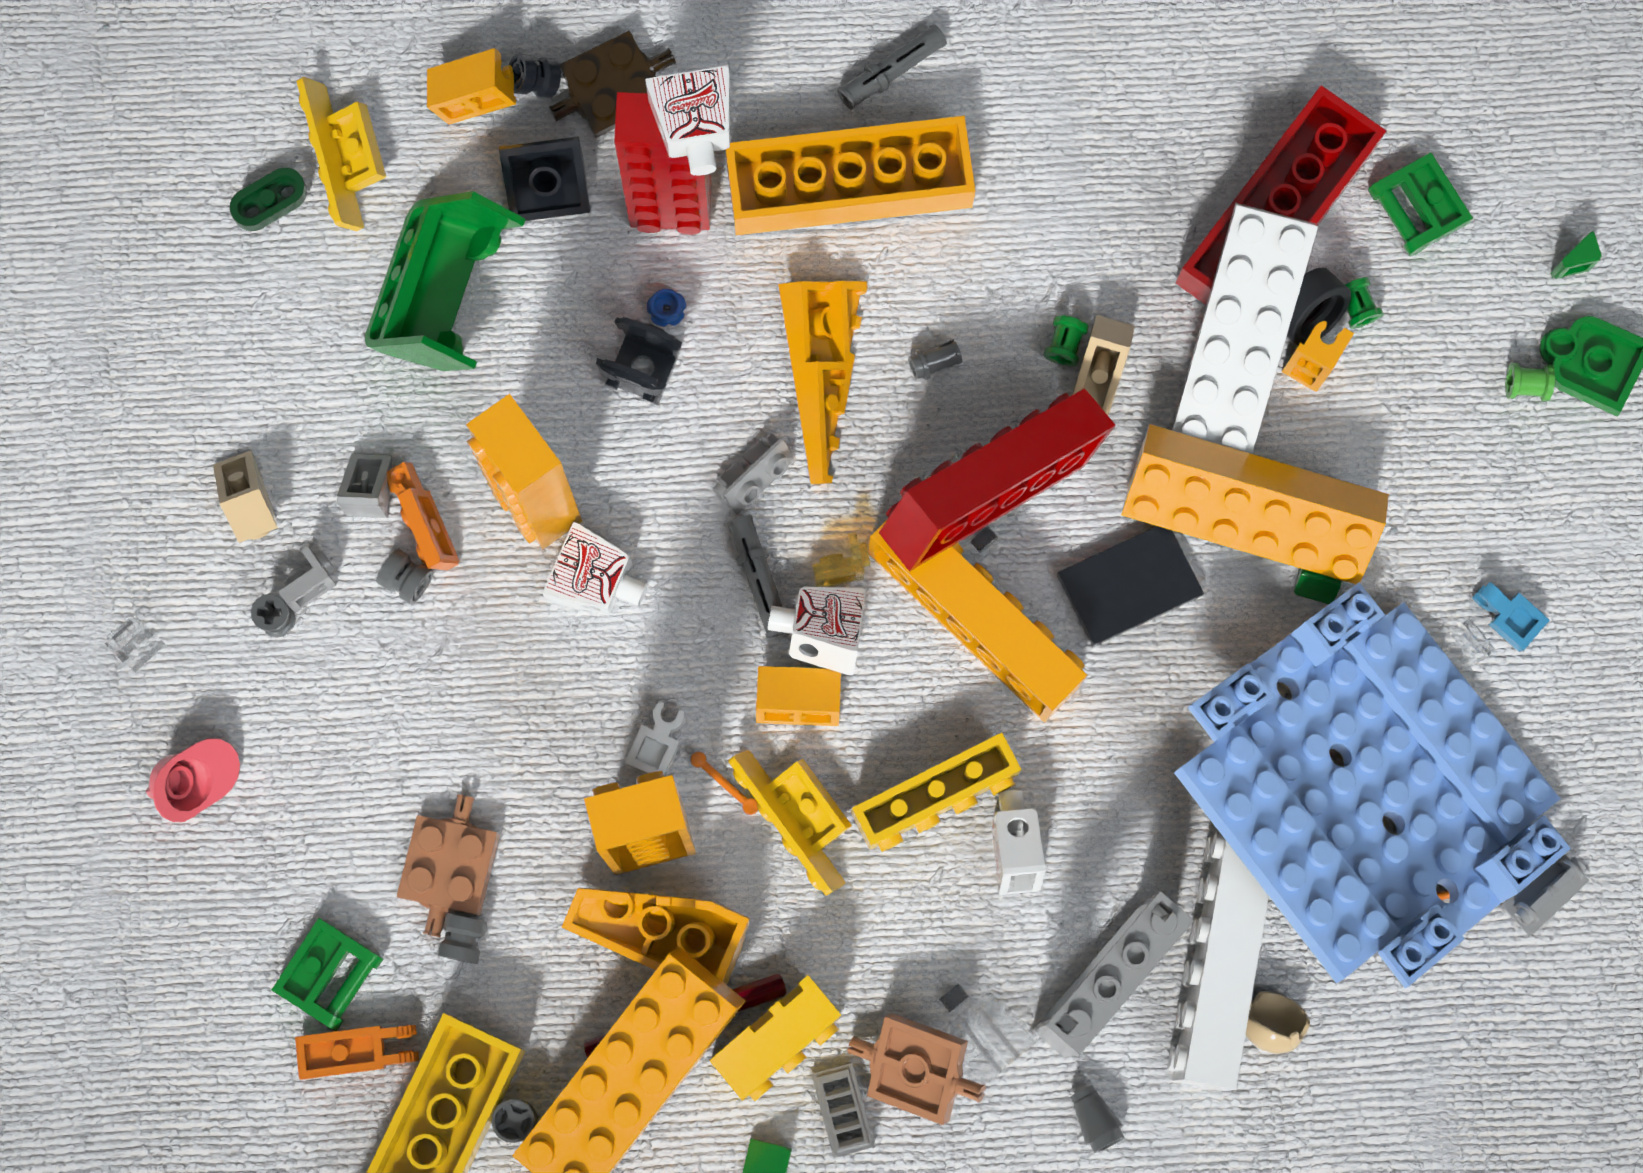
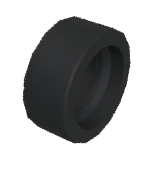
(1319, 300)

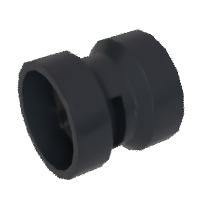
(535, 76)

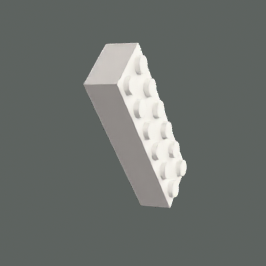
(1244, 327)
(1221, 972)

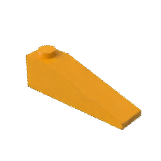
(654, 925)

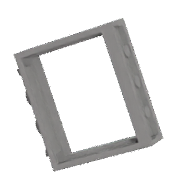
(1113, 975)

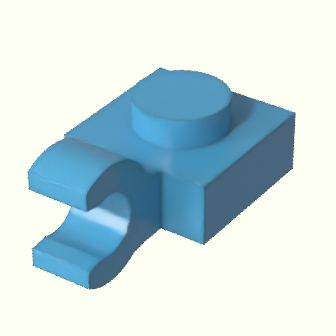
(1515, 618)

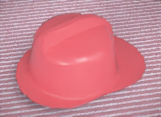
(193, 779)

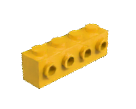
(935, 791)

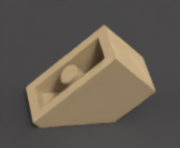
(1104, 360)
(244, 497)

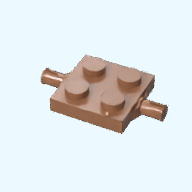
(448, 865)
(917, 1068)

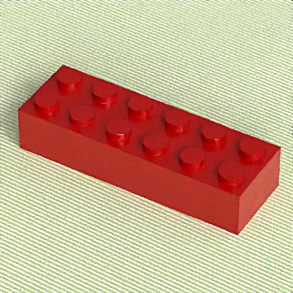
(1296, 179)
(655, 186)
(995, 478)

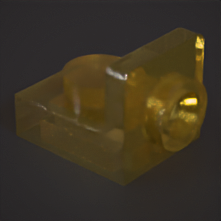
(838, 570)

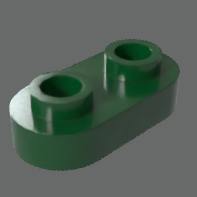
(267, 197)

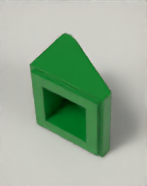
(1580, 259)
(1316, 586)
(766, 1158)

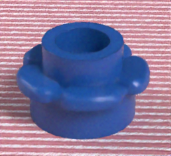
(659, 300)

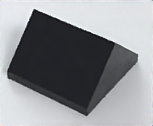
(545, 178)

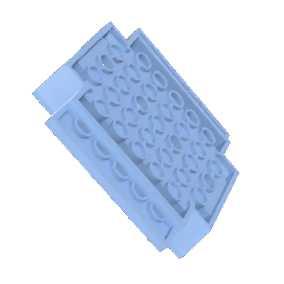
(1411, 750)

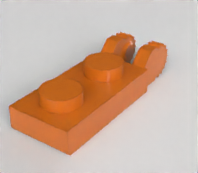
(350, 1051)

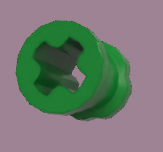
(1362, 306)
(1066, 340)

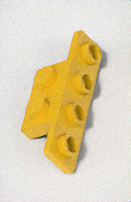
(344, 151)
(799, 811)

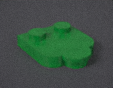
(1594, 362)

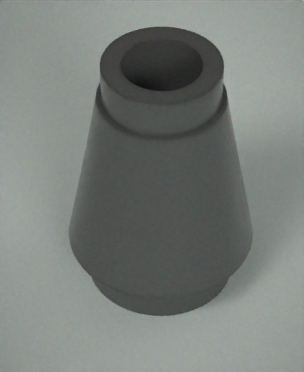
(1096, 1120)

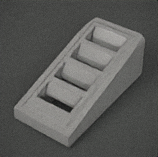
(852, 1145)

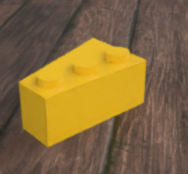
(777, 1040)

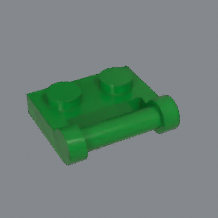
(1431, 198)
(316, 965)

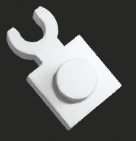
(654, 747)

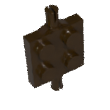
(603, 72)

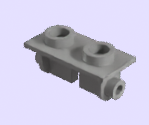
(767, 460)
(1546, 894)

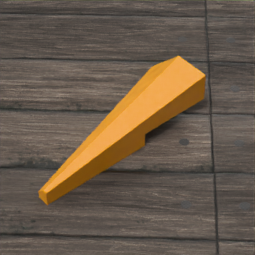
(819, 338)

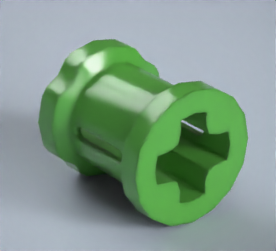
(1529, 381)

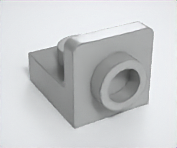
(307, 586)

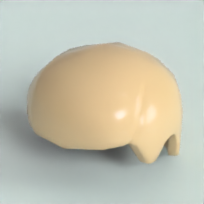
(1276, 1023)

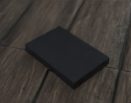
(1130, 584)

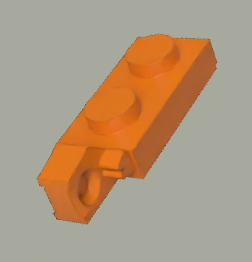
(422, 517)

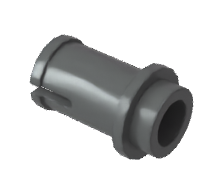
(934, 359)

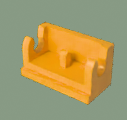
(470, 87)
(1315, 359)
(798, 696)

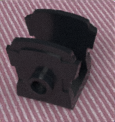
(646, 342)

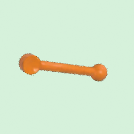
(699, 759)

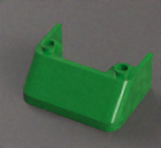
(430, 277)

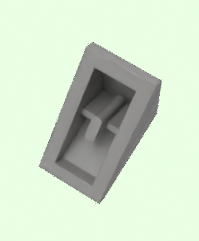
(365, 486)

